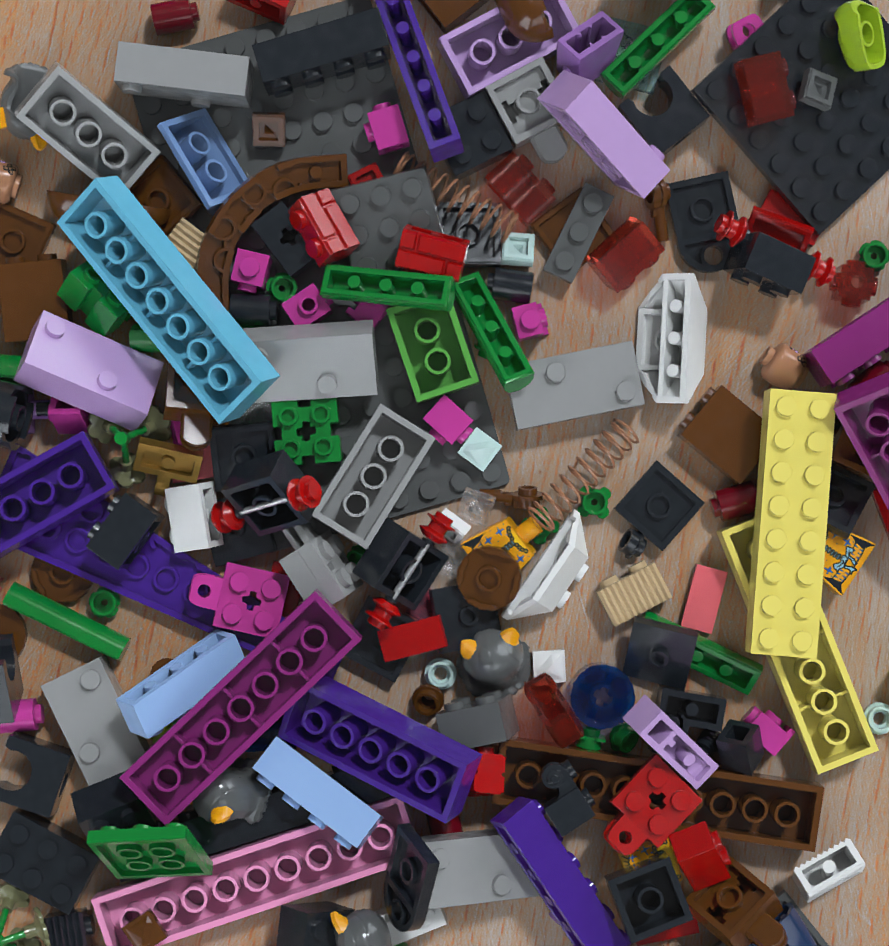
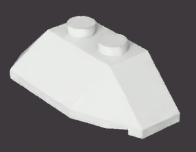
(672, 338)
(553, 572)

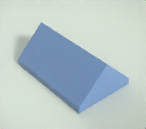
(203, 157)

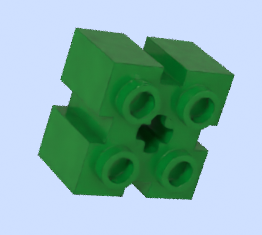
(88, 292)
(321, 415)

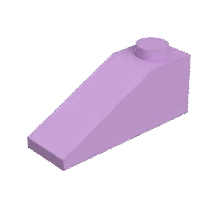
(670, 742)

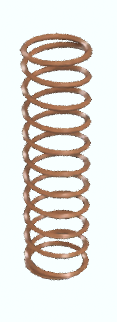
(513, 219)
(619, 430)

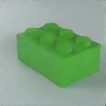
(432, 351)

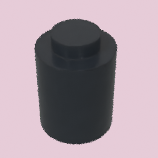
(511, 285)
(253, 309)

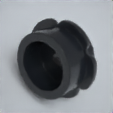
(632, 543)

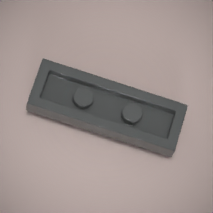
(578, 233)

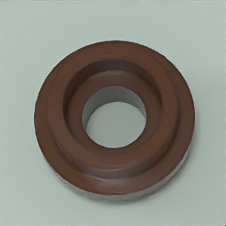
(425, 706)

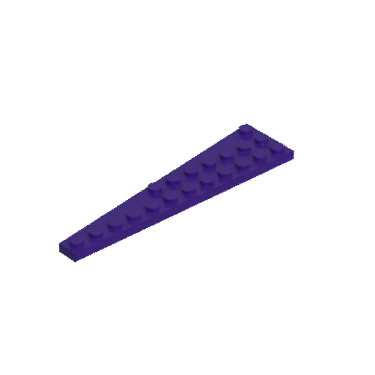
(154, 578)

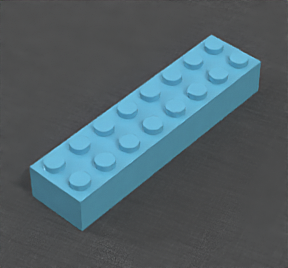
(167, 298)

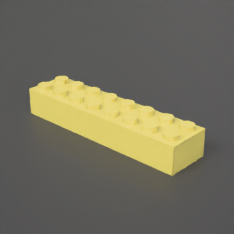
(790, 523)
(814, 690)

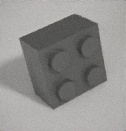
(480, 721)

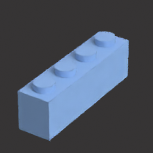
(179, 684)
(318, 793)

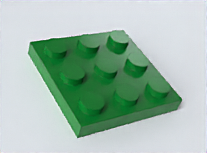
(150, 851)

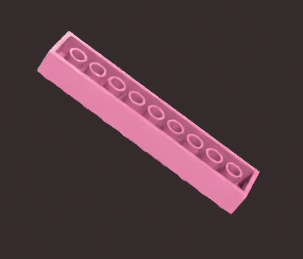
(250, 878)

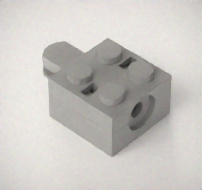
(522, 113)
(319, 564)

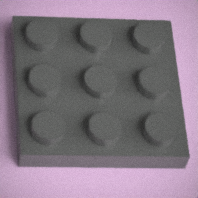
(381, 210)

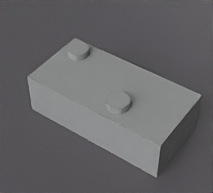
(184, 75)
(85, 128)
(319, 360)
(579, 386)
(373, 476)
(93, 721)
(475, 870)

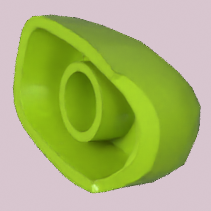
(861, 35)

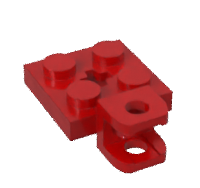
(638, 818)

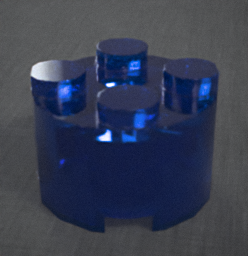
(583, 702)

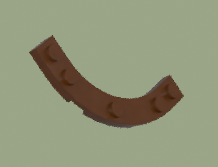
(247, 203)

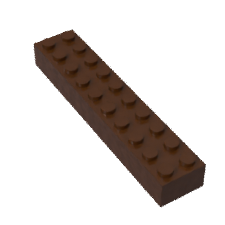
(735, 804)

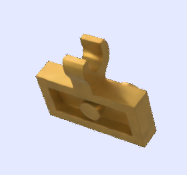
(167, 462)

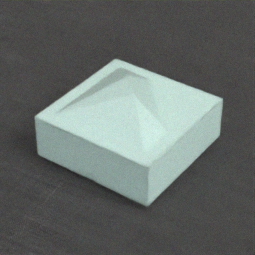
(518, 250)
(479, 449)

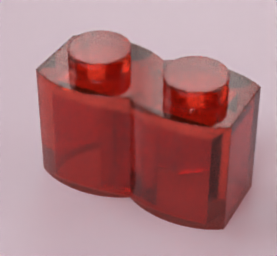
(520, 188)
(553, 710)

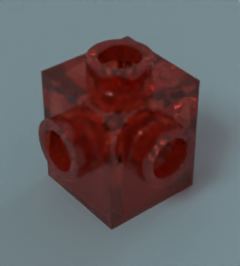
(843, 289)

